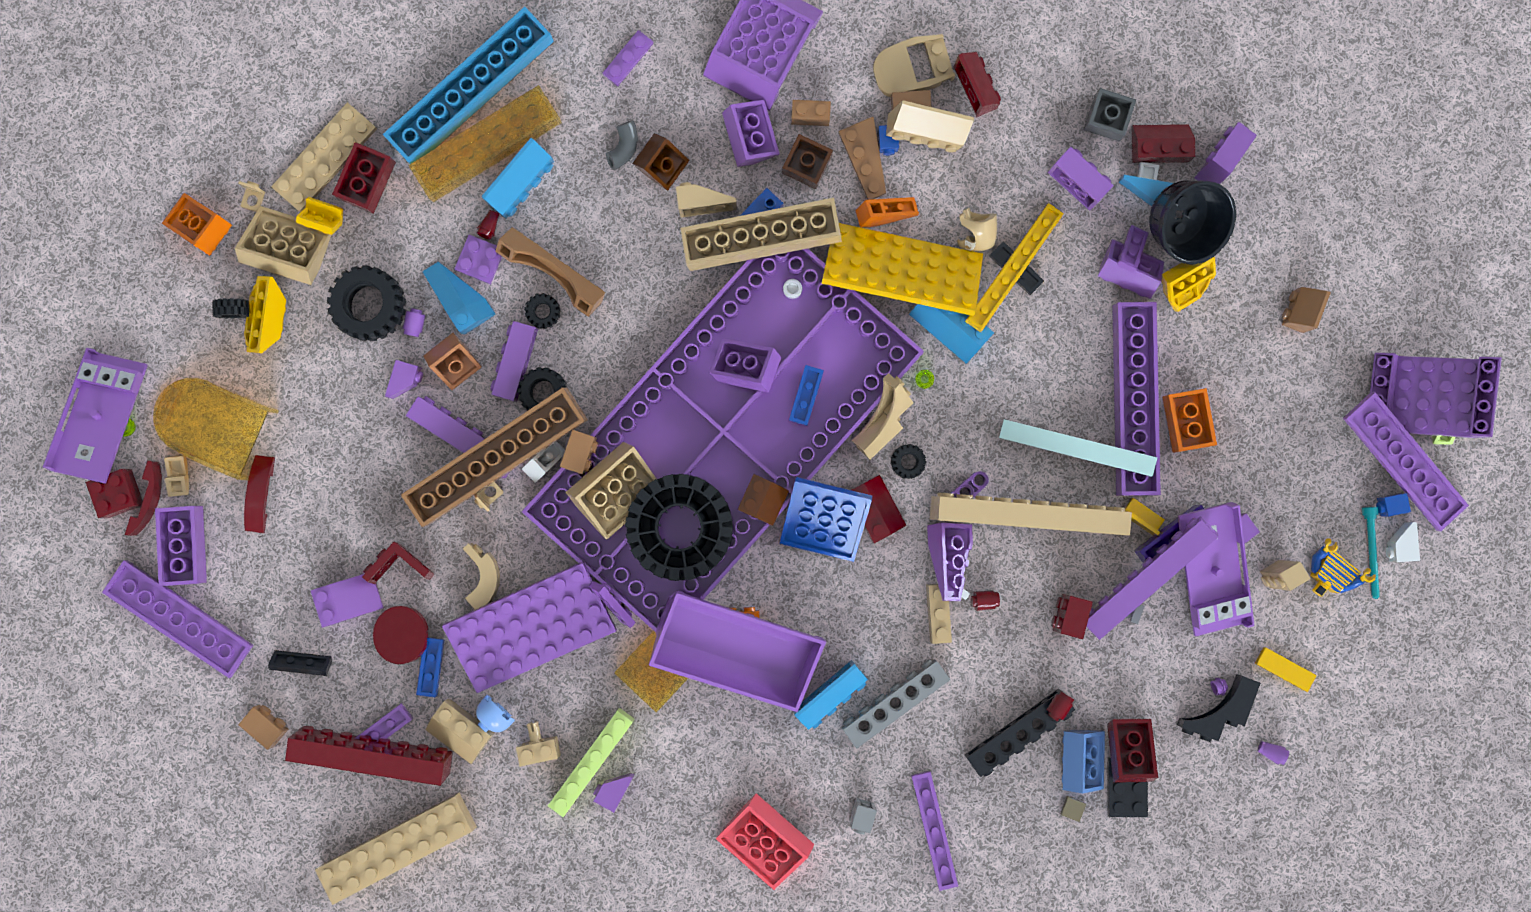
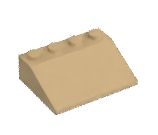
(282, 246)
(610, 488)

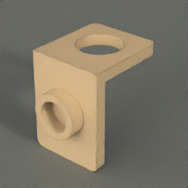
(252, 189)
(484, 501)

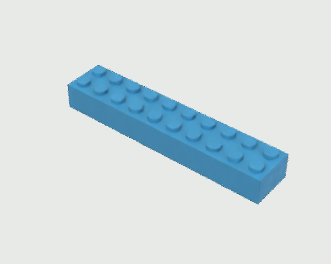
(469, 86)

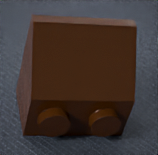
(661, 161)
(763, 499)

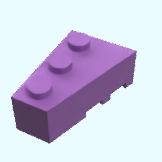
(1226, 154)

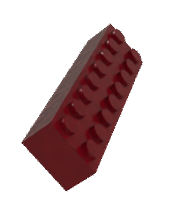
(368, 756)

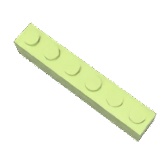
(591, 762)

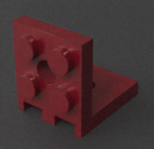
(386, 559)

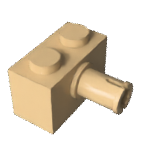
(537, 749)

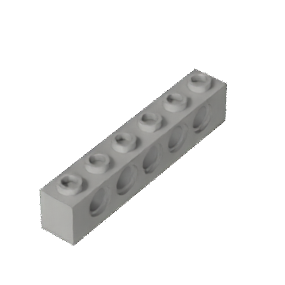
(907, 702)

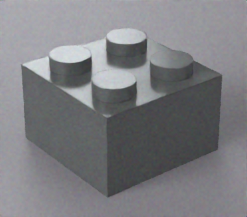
(1109, 114)

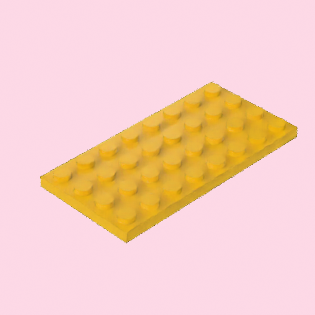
(904, 269)

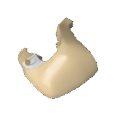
(983, 227)

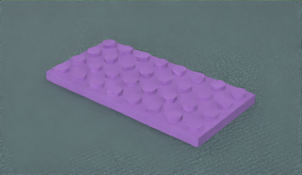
(529, 627)

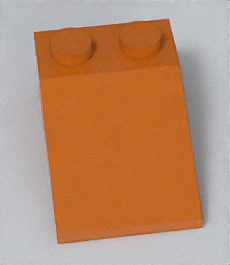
(197, 224)

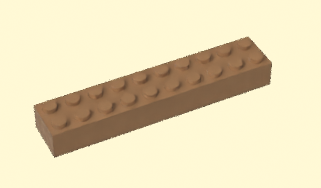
(494, 457)

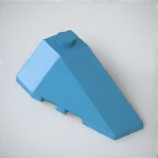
(460, 301)

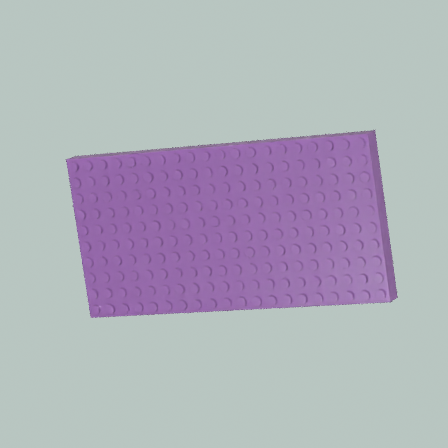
(728, 432)

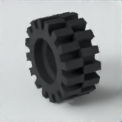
(531, 307)
(230, 308)
(920, 461)

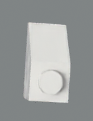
(543, 461)
(1404, 544)

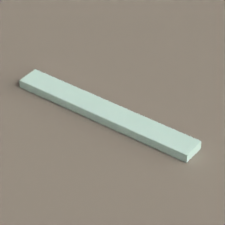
(1078, 447)

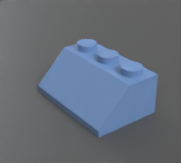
(1083, 760)

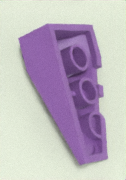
(949, 553)

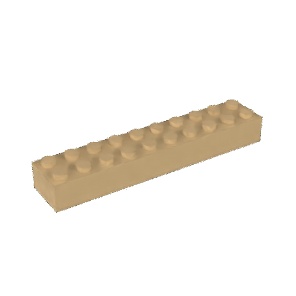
(1035, 515)

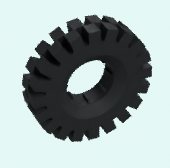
(644, 521)

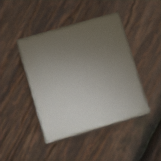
(1073, 808)

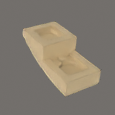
(177, 475)

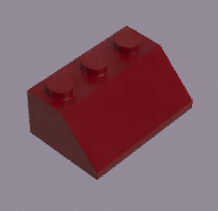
(976, 83)
(1162, 143)
(883, 513)

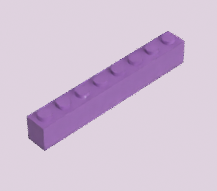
(1151, 576)

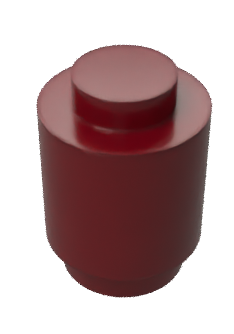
(985, 600)
(1060, 706)

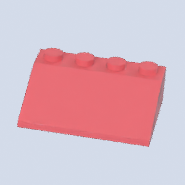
(765, 842)

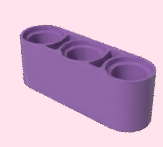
(970, 484)

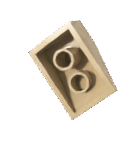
(698, 200)

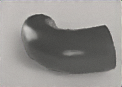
(626, 146)

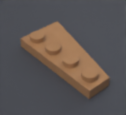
(864, 154)

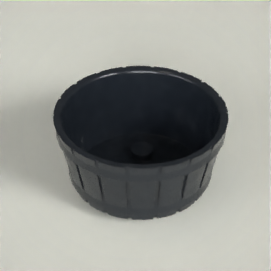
(1205, 224)

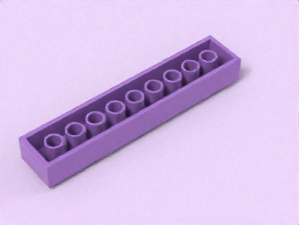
(1136, 392)

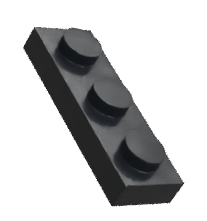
(1029, 280)
(300, 663)

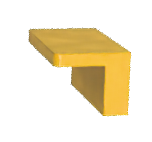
(1144, 517)

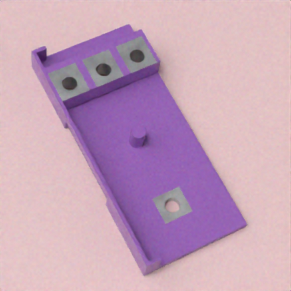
(96, 416)
(1214, 575)

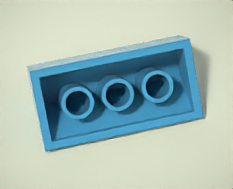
(518, 179)
(952, 330)
(830, 694)

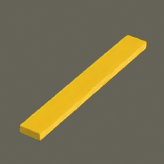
(1014, 267)

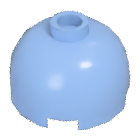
(493, 715)

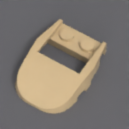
(894, 68)

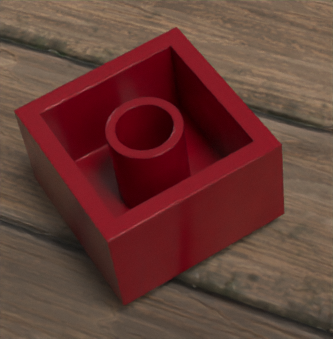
(117, 495)
(1071, 616)

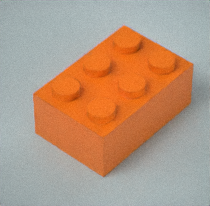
(1189, 420)

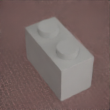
(862, 816)

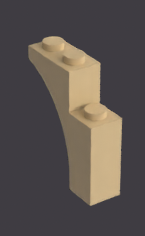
(885, 421)

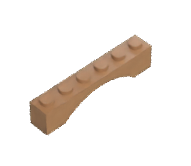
(520, 249)

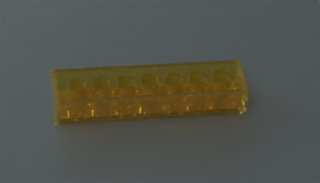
(485, 144)

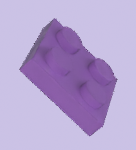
(478, 259)

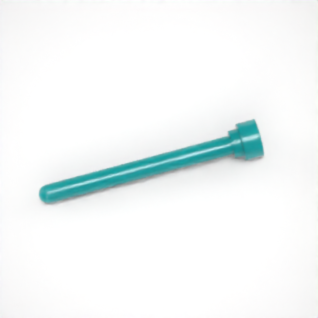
(1370, 515)

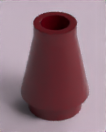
(488, 225)

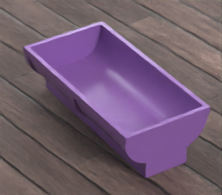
(735, 651)

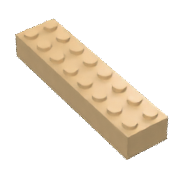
(761, 234)
(395, 848)

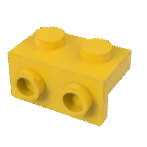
(320, 216)

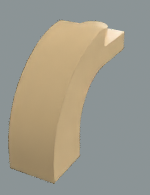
(489, 576)

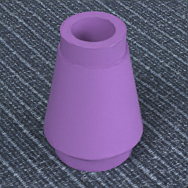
(1275, 753)

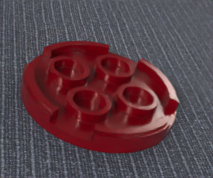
(400, 635)

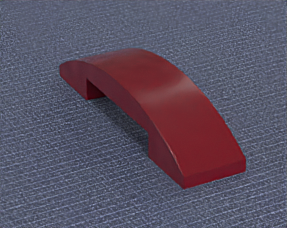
(152, 474)
(257, 493)

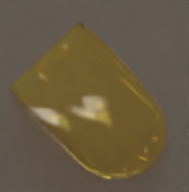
(210, 424)

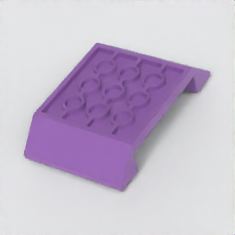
(761, 46)
(1439, 393)

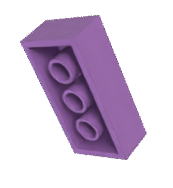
(180, 545)

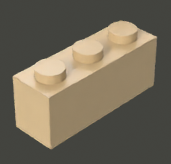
(1284, 575)
(938, 616)

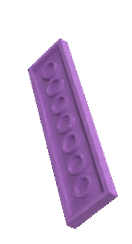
(1405, 461)
(177, 618)

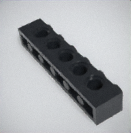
(1009, 732)

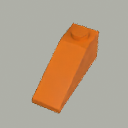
(884, 211)

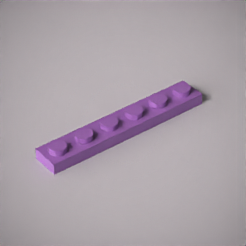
(934, 830)

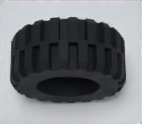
(344, 292)

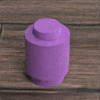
(413, 322)

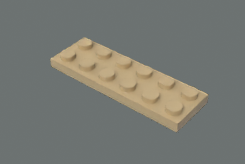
(323, 157)

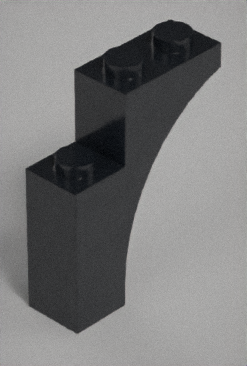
(1231, 710)

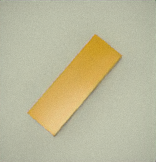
(1285, 669)

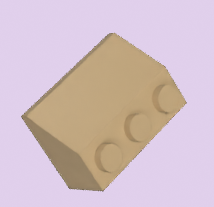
(458, 730)

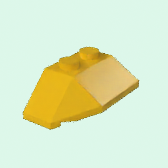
(1187, 282)
(265, 315)

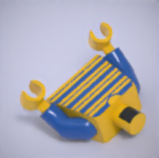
(1335, 572)

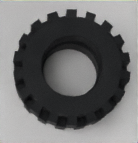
(532, 379)

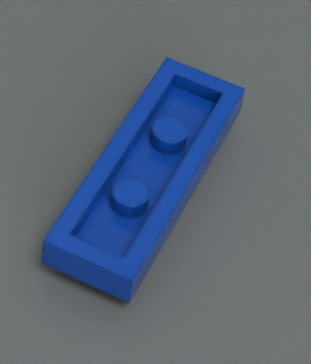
(806, 395)
(430, 668)

